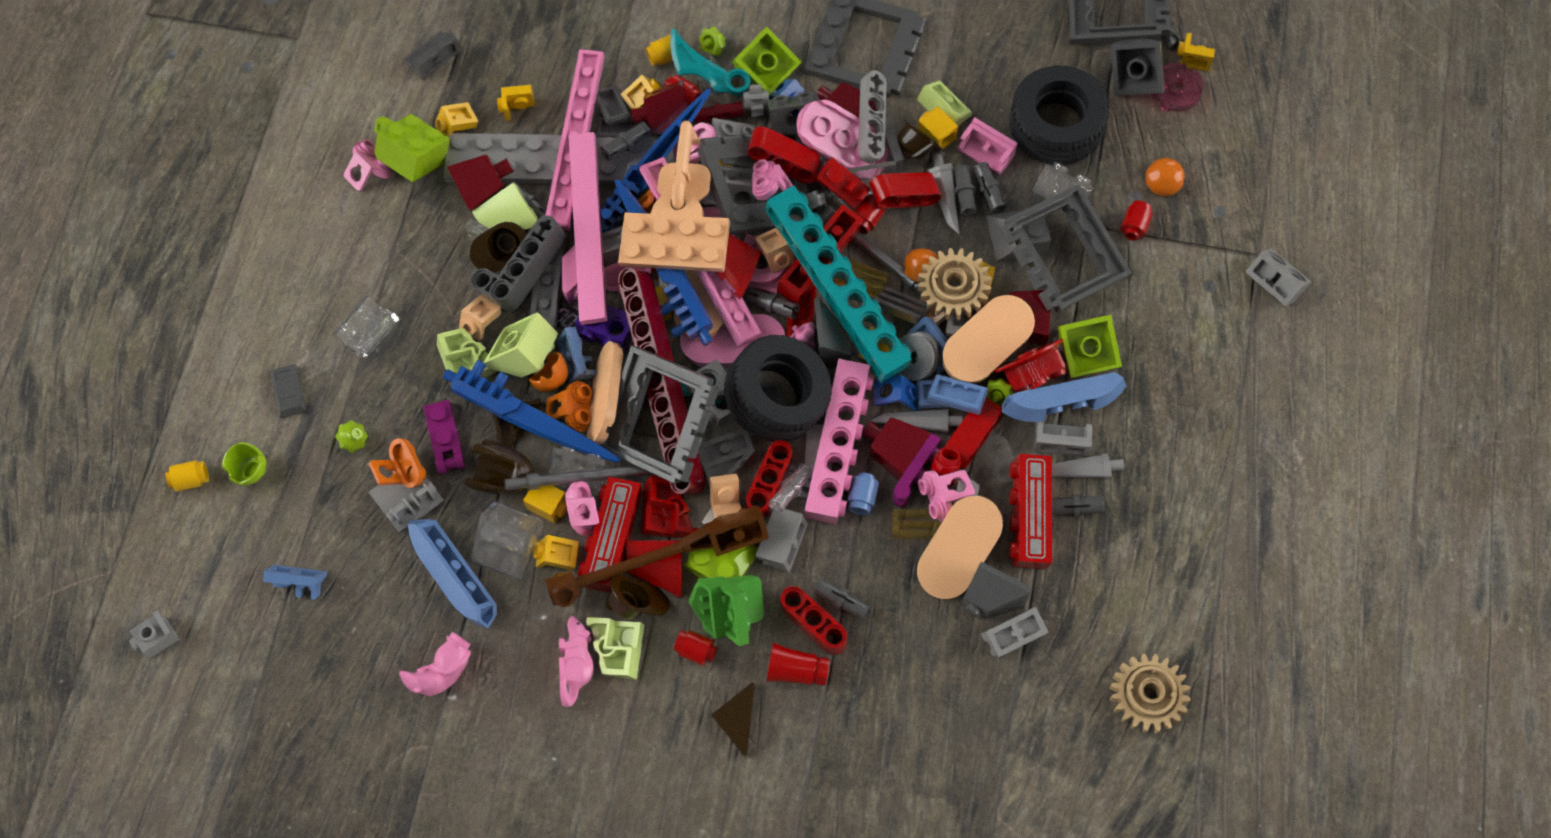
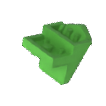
(728, 606)

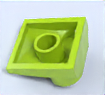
(767, 60)
(1089, 346)
(732, 564)

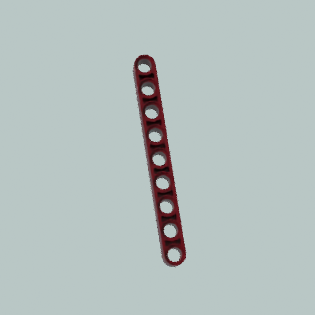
(644, 314)

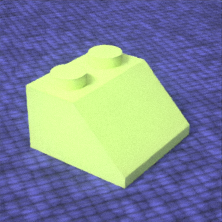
(522, 346)

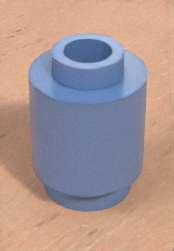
(862, 494)

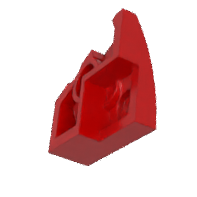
(739, 265)
(664, 510)
(662, 573)

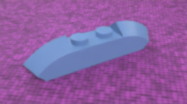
(1091, 392)
(452, 572)

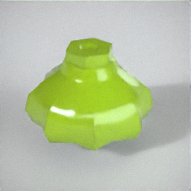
(712, 41)
(999, 390)
(351, 436)

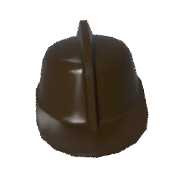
(916, 144)
(496, 246)
(633, 598)

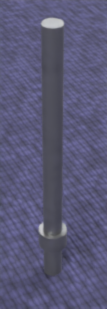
(884, 259)
(534, 481)

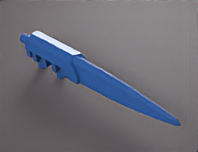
(614, 208)
(679, 289)
(504, 405)

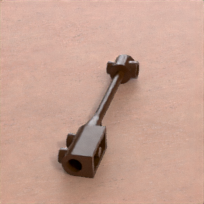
(720, 534)

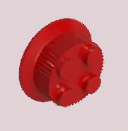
(1034, 367)

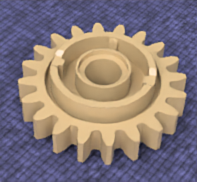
(954, 268)
(1139, 707)

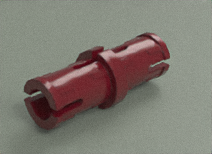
(719, 111)

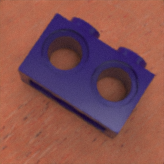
(603, 331)

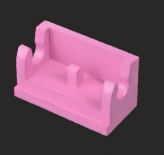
(987, 145)

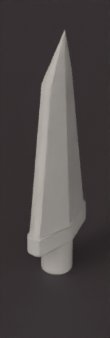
(944, 178)
(929, 420)
(1088, 467)

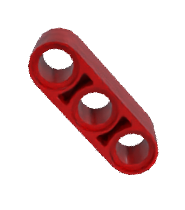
(794, 158)
(905, 190)
(974, 431)
(770, 467)
(808, 608)

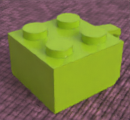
(410, 146)

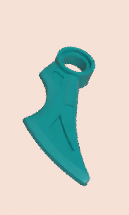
(690, 62)

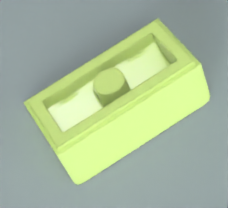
(939, 95)

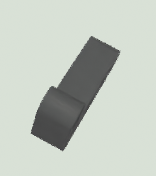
(523, 267)

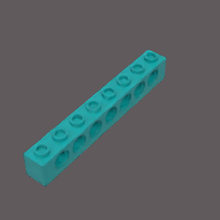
(837, 297)

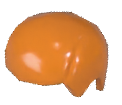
(1165, 177)
(914, 261)
(552, 374)

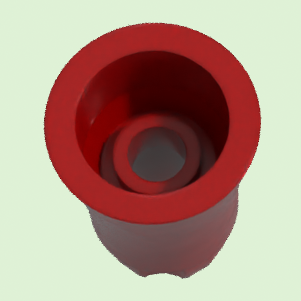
(796, 666)

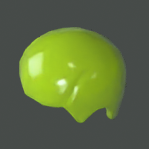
(244, 464)

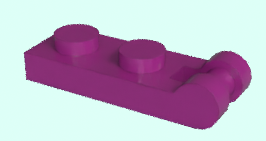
(444, 436)
(915, 470)

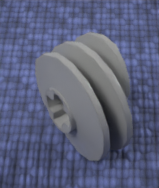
(928, 356)

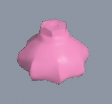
(806, 334)

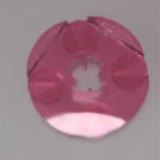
(1186, 98)

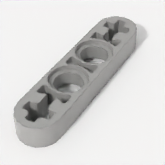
(877, 118)

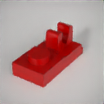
(843, 183)

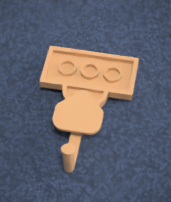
(676, 230)

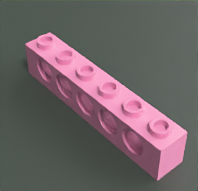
(847, 375)

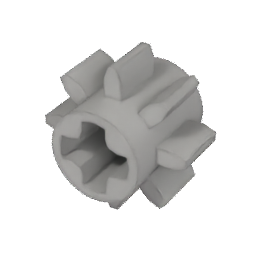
(756, 100)

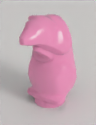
(444, 672)

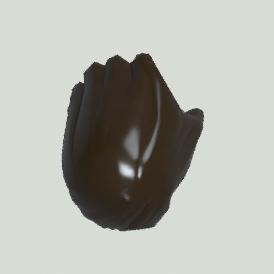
(495, 465)

